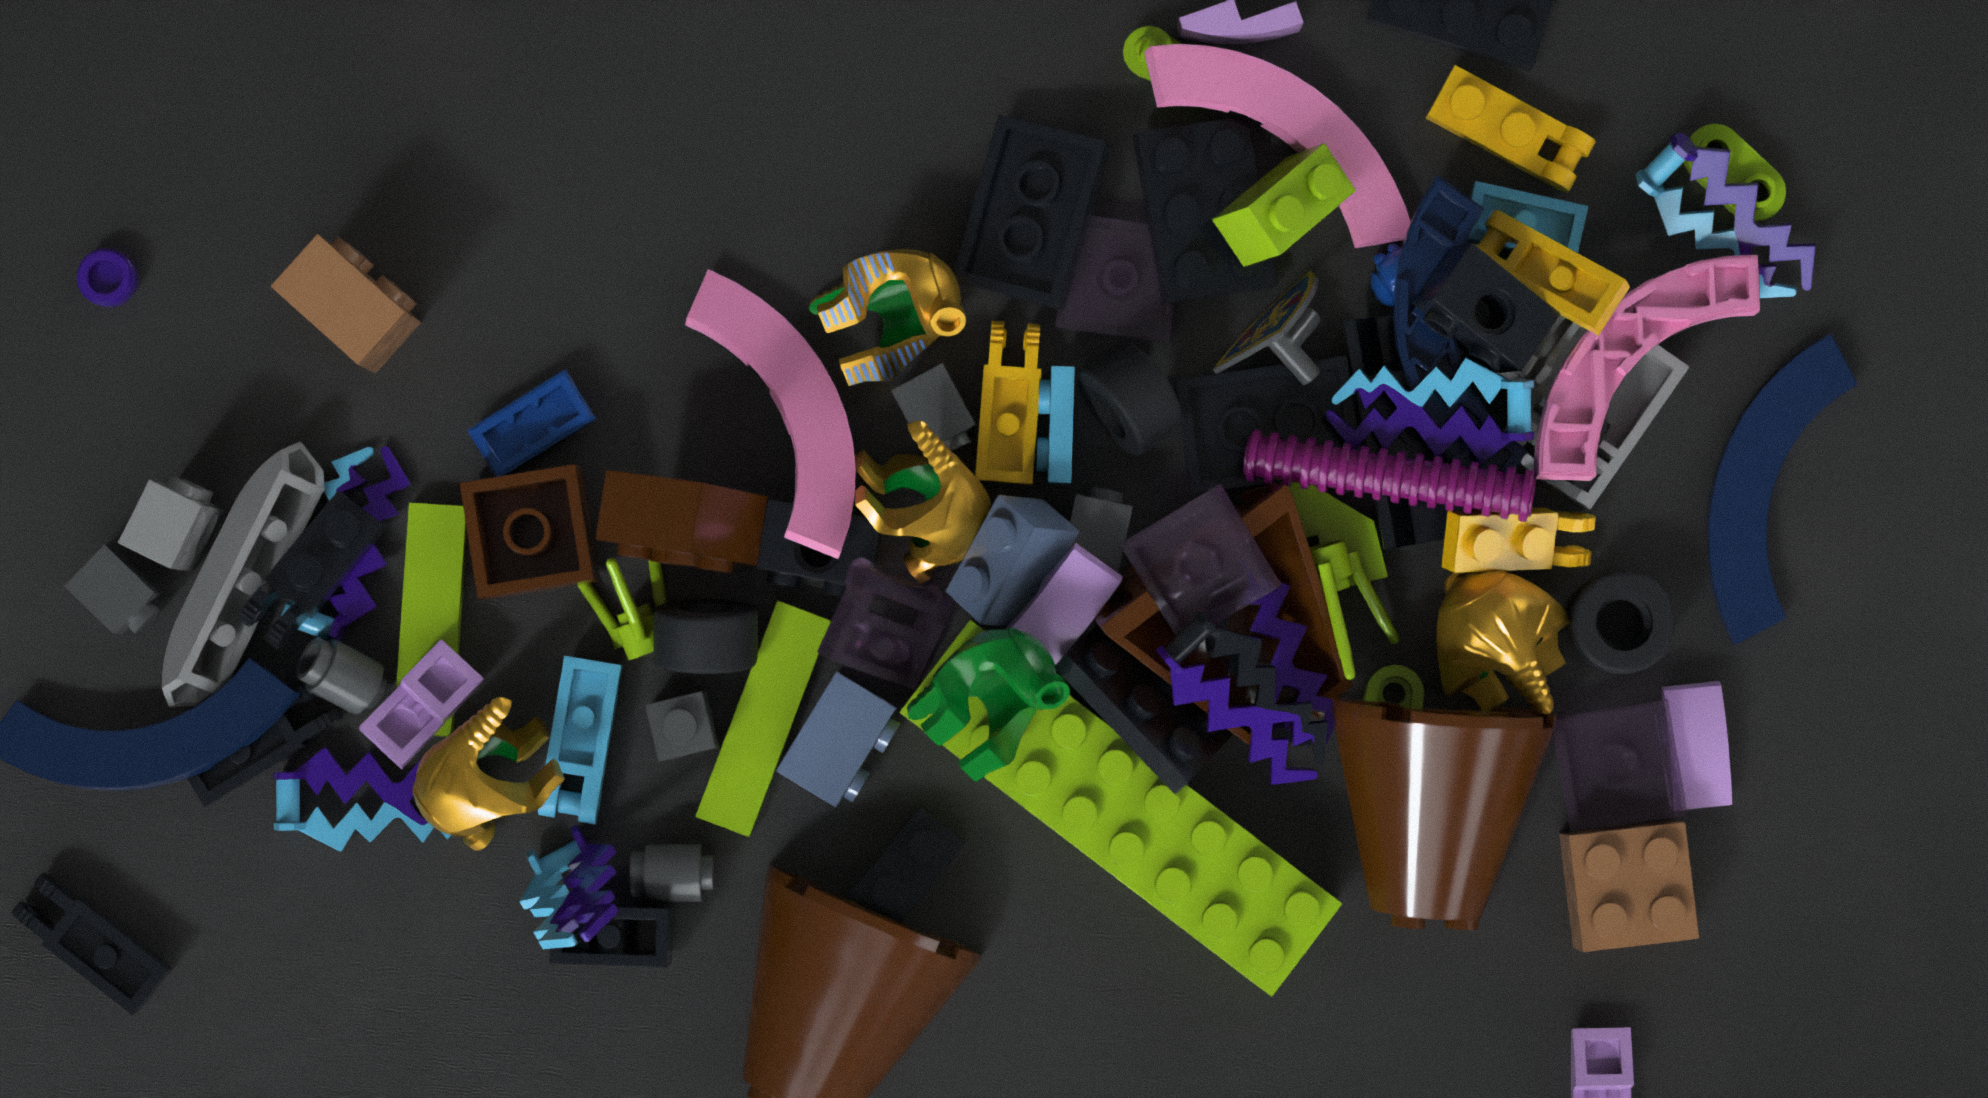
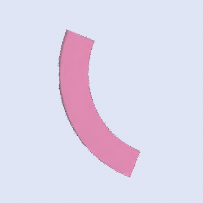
(1292, 112)
(1597, 364)
(804, 398)

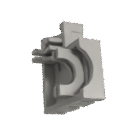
(1627, 418)

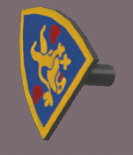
(1283, 329)

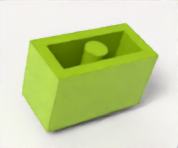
(1284, 205)

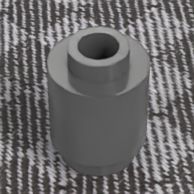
(341, 675)
(671, 873)

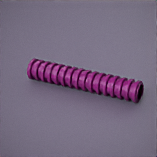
(1389, 475)

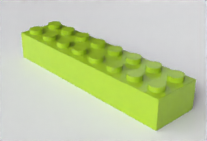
(1157, 843)

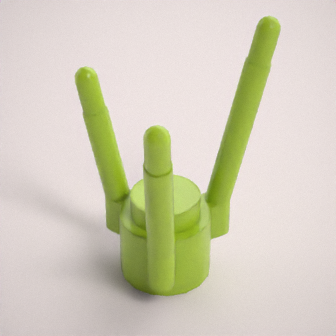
(1333, 568)
(636, 623)

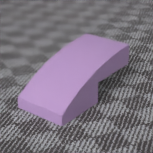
(1224, 26)
(1067, 601)
(421, 704)
(1701, 742)
(1601, 1063)

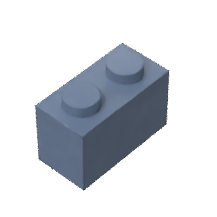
(1010, 558)
(838, 740)

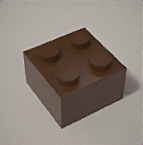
(681, 521)
(529, 532)

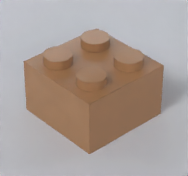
(343, 302)
(1629, 885)

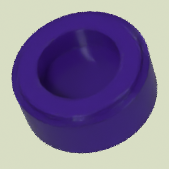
(107, 277)

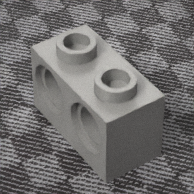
(172, 523)

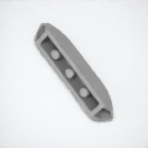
(254, 537)

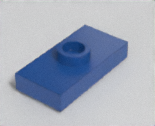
(532, 424)

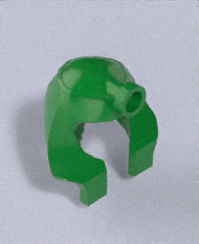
(1011, 678)

